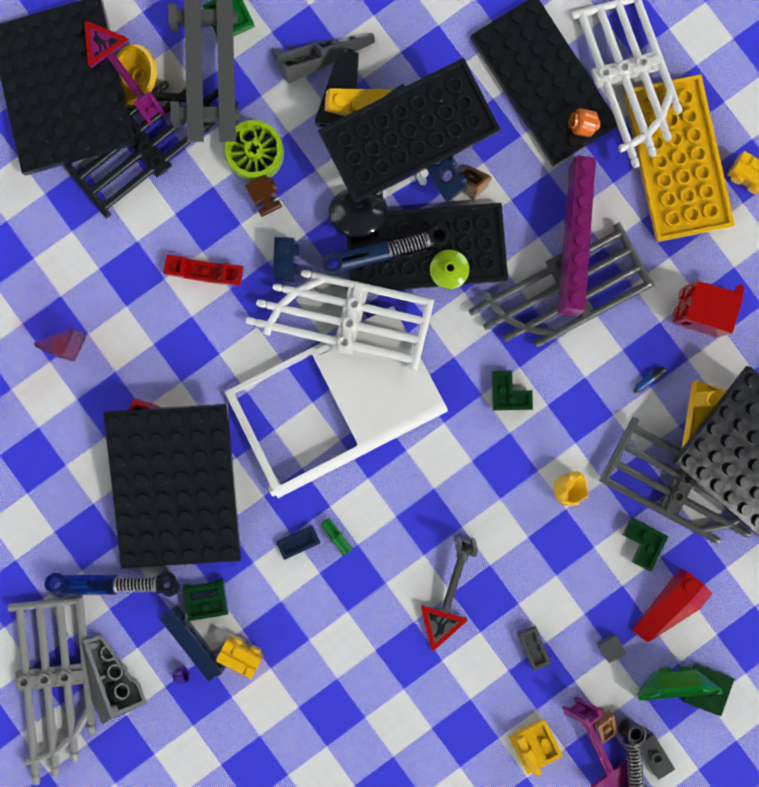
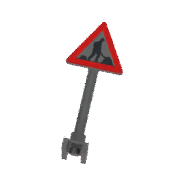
(440, 622)

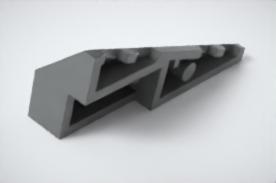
(309, 58)

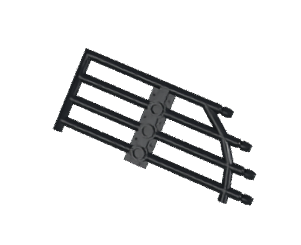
(145, 149)

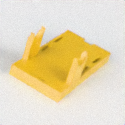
(701, 402)

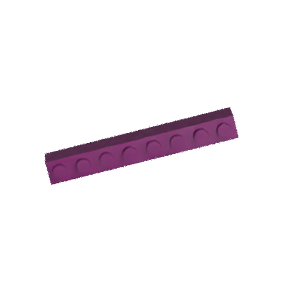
(577, 236)

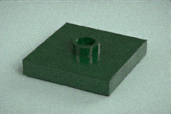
(712, 703)

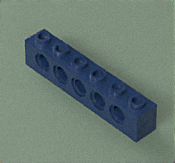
(450, 188)

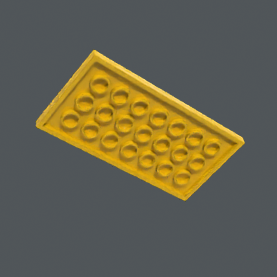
(686, 176)

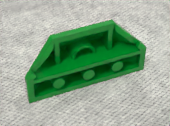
(677, 683)

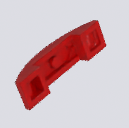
(203, 271)

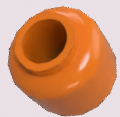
(584, 122)

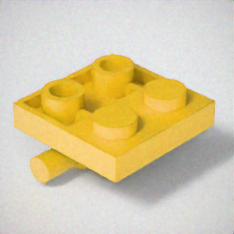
(535, 746)

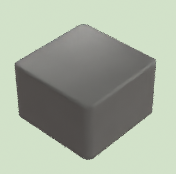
(611, 648)

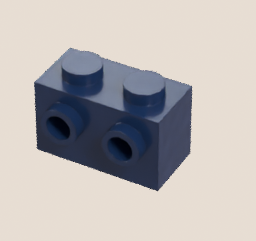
(284, 259)

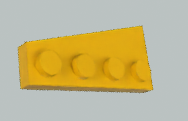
(350, 100)

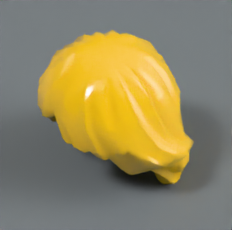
(571, 489)

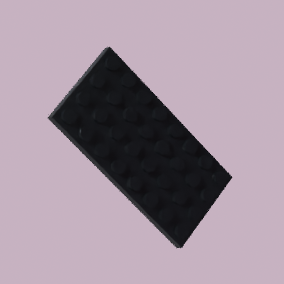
(542, 78)
(409, 130)
(473, 232)

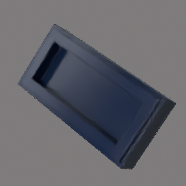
(298, 542)

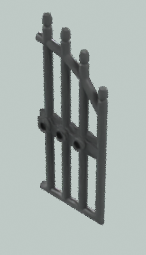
(554, 268)
(675, 495)

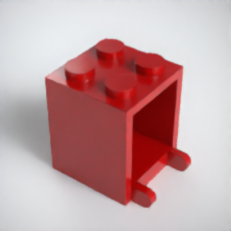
(708, 308)

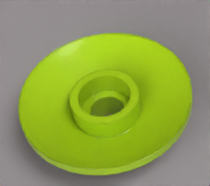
(442, 276)

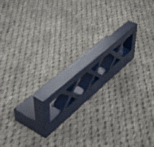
(192, 643)

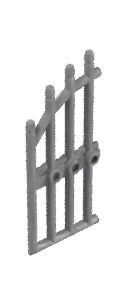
(54, 676)

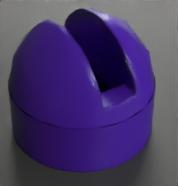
(181, 675)

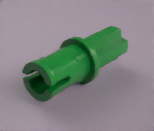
(336, 536)

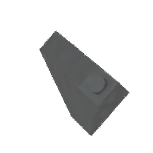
(110, 682)

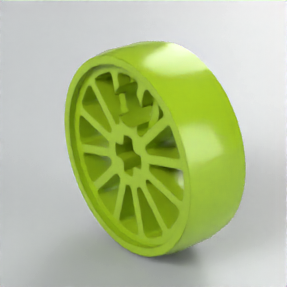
(251, 127)

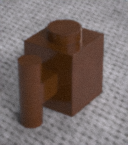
(262, 192)

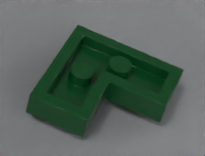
(505, 397)
(650, 543)

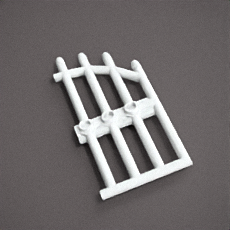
(626, 69)
(351, 317)

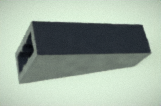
(343, 76)

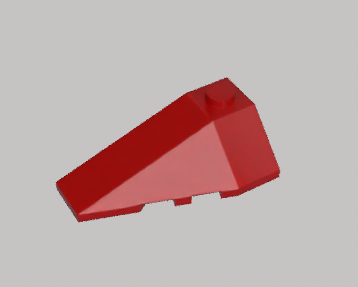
(675, 603)

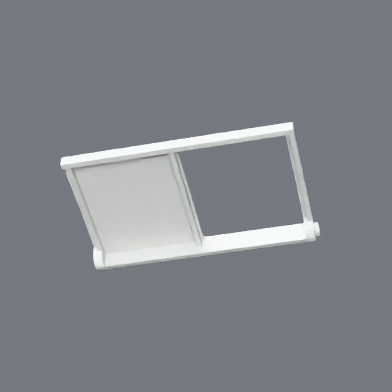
(373, 392)

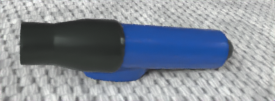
(649, 379)

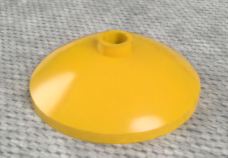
(140, 66)

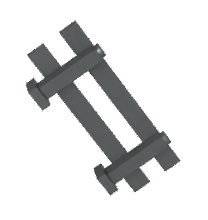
(195, 114)

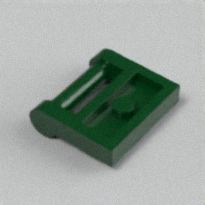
(205, 606)

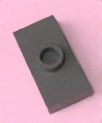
(534, 648)
(656, 757)

